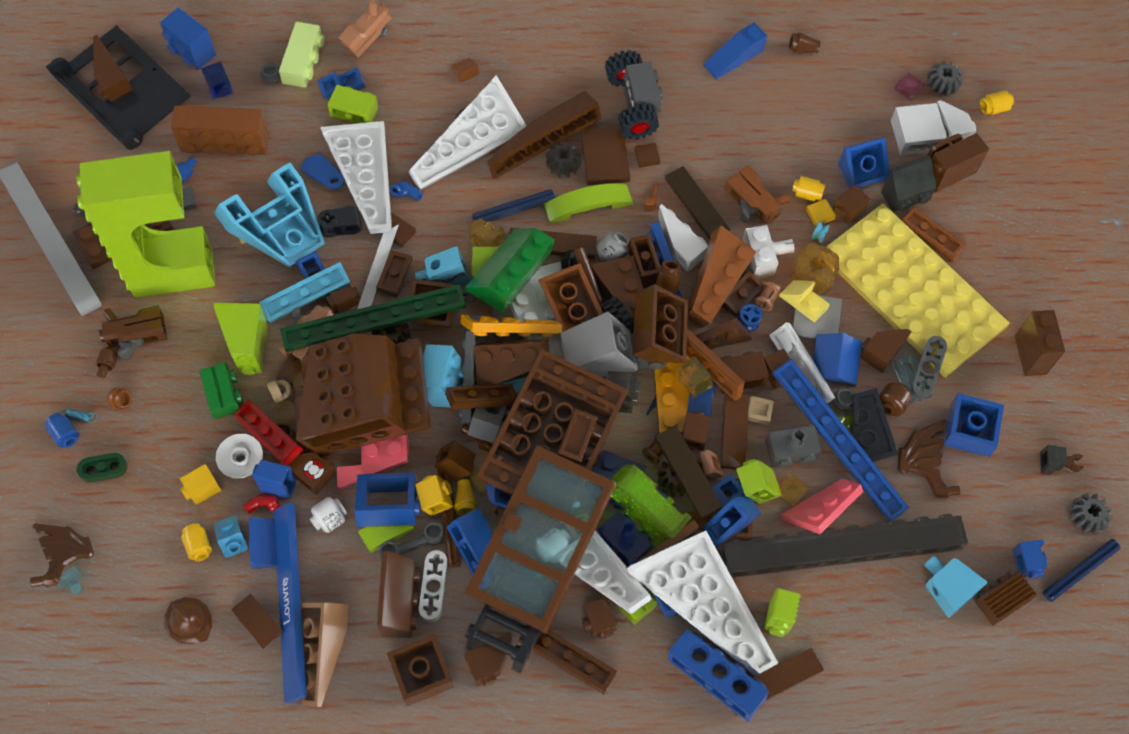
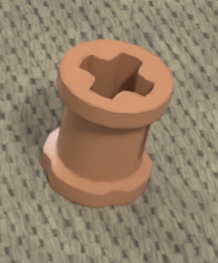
(768, 296)

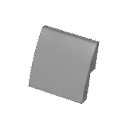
(826, 324)

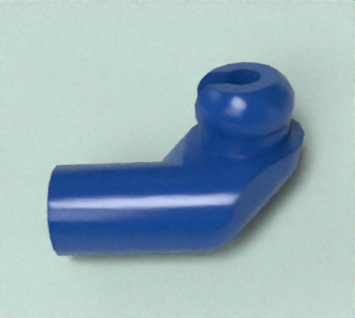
(406, 189)

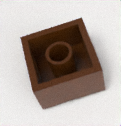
(420, 670)

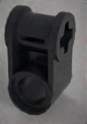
(341, 221)

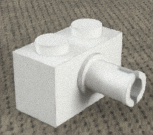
(765, 260)

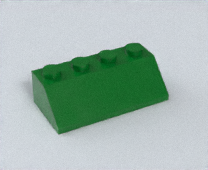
(511, 267)

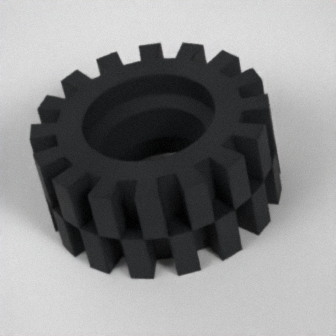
(619, 311)

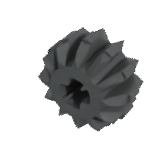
(945, 78)
(1081, 513)

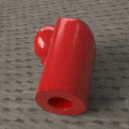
(262, 500)

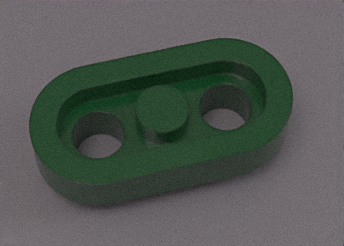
(103, 467)

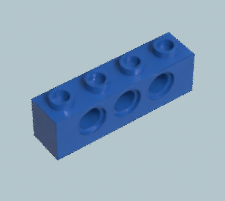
(722, 688)

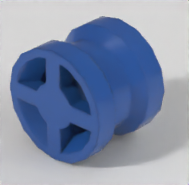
(753, 313)

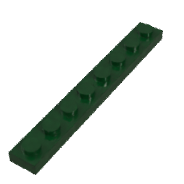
(373, 318)

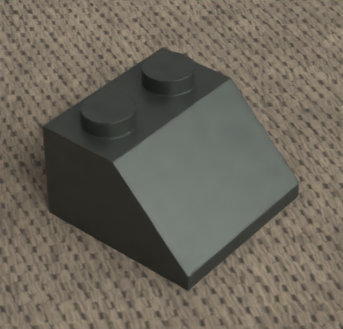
(909, 184)

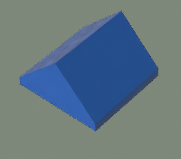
(865, 163)
(837, 357)

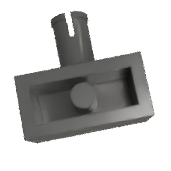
(793, 446)

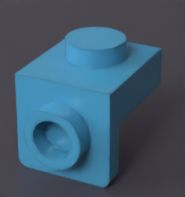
(230, 536)

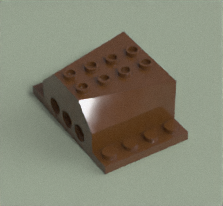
(359, 393)
(543, 415)

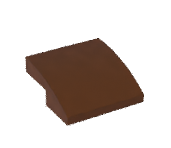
(742, 293)

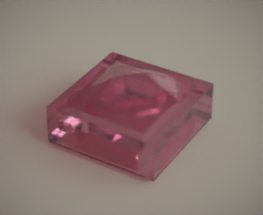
(909, 86)

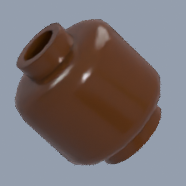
(895, 399)

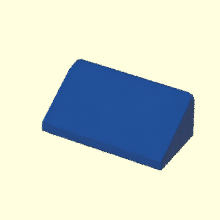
(262, 543)

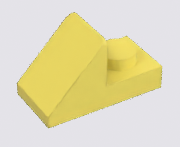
(801, 297)

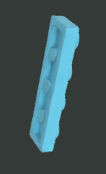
(304, 292)

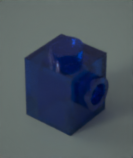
(217, 80)

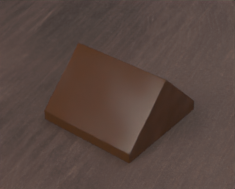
(422, 286)

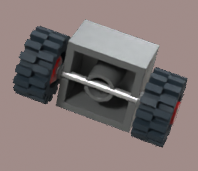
(640, 92)

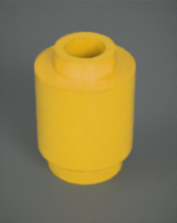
(996, 102)
(808, 188)
(196, 542)

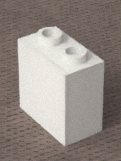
(917, 128)

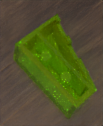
(646, 504)

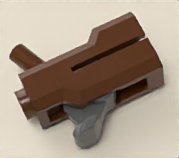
(133, 331)

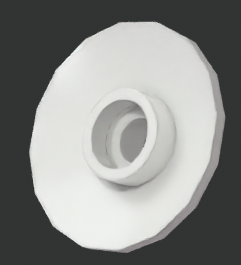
(235, 447)

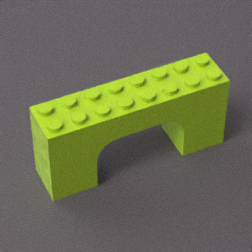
(136, 191)

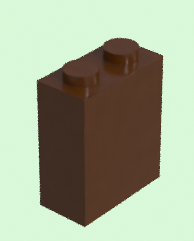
(1039, 343)

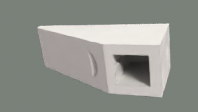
(683, 244)

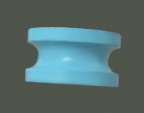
(820, 232)

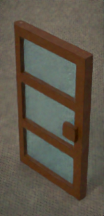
(541, 539)

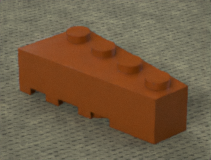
(721, 269)

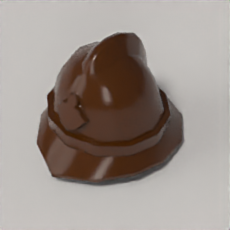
(188, 621)

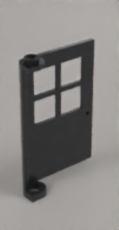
(134, 112)

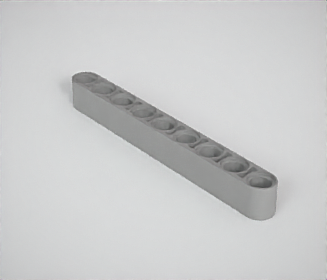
(49, 239)

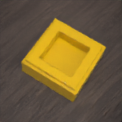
(820, 212)

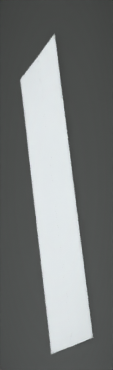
(377, 268)

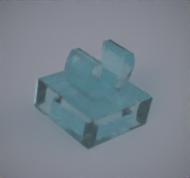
(70, 580)

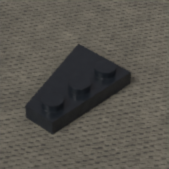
(871, 426)

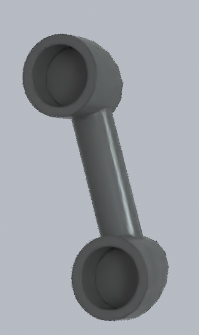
(432, 535)

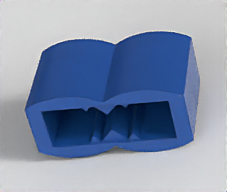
(274, 479)

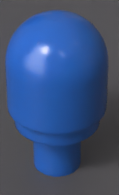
(185, 169)

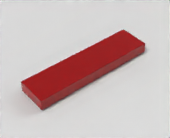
(267, 432)

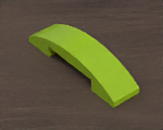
(587, 199)

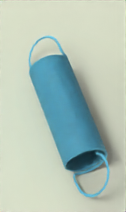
(79, 415)

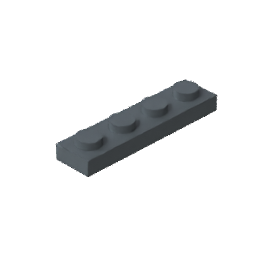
(469, 370)

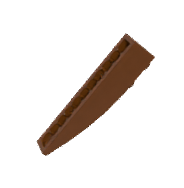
(545, 131)

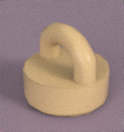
(273, 387)

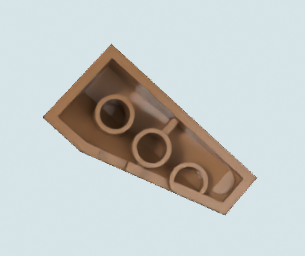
(323, 635)

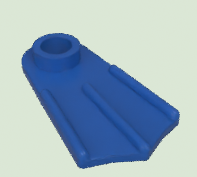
(322, 171)

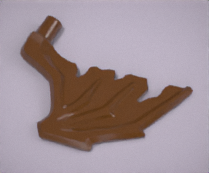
(922, 455)
(64, 548)

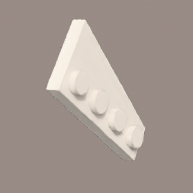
(609, 575)

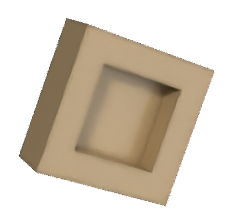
(760, 410)

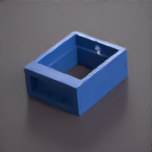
(386, 514)

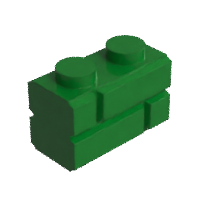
(220, 390)

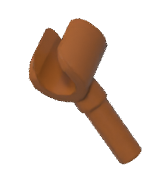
(650, 202)

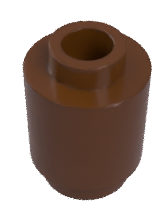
(669, 276)
(343, 299)

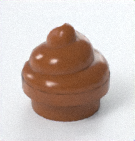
(119, 398)

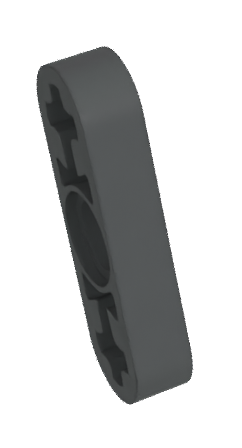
(942, 345)

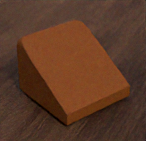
(465, 69)

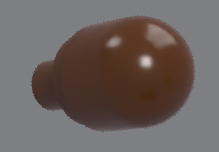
(106, 361)

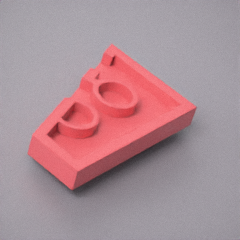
(823, 507)

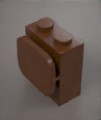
(956, 159)

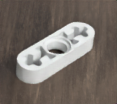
(428, 568)

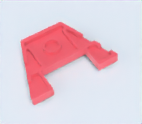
(375, 459)

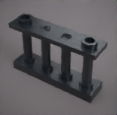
(518, 653)

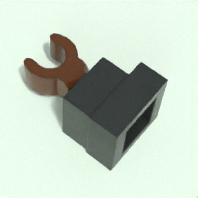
(1055, 458)

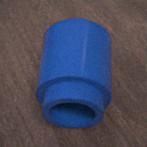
(61, 430)

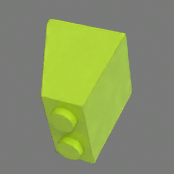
(245, 334)

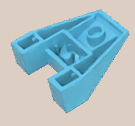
(280, 228)

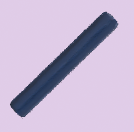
(514, 206)
(1081, 570)

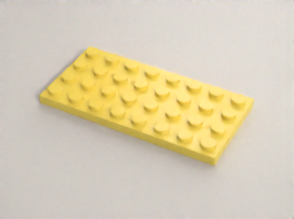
(915, 288)

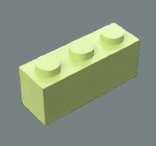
(301, 54)

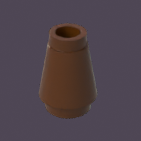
(803, 43)

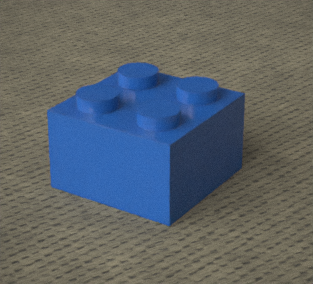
(187, 39)
(973, 425)

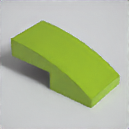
(376, 535)

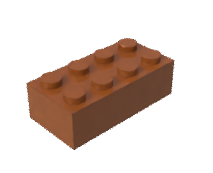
(220, 130)

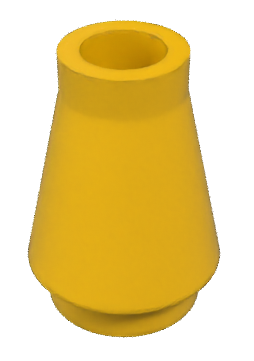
(465, 498)

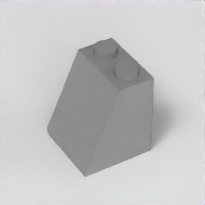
(600, 346)

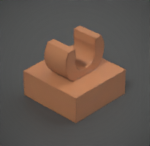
(710, 464)

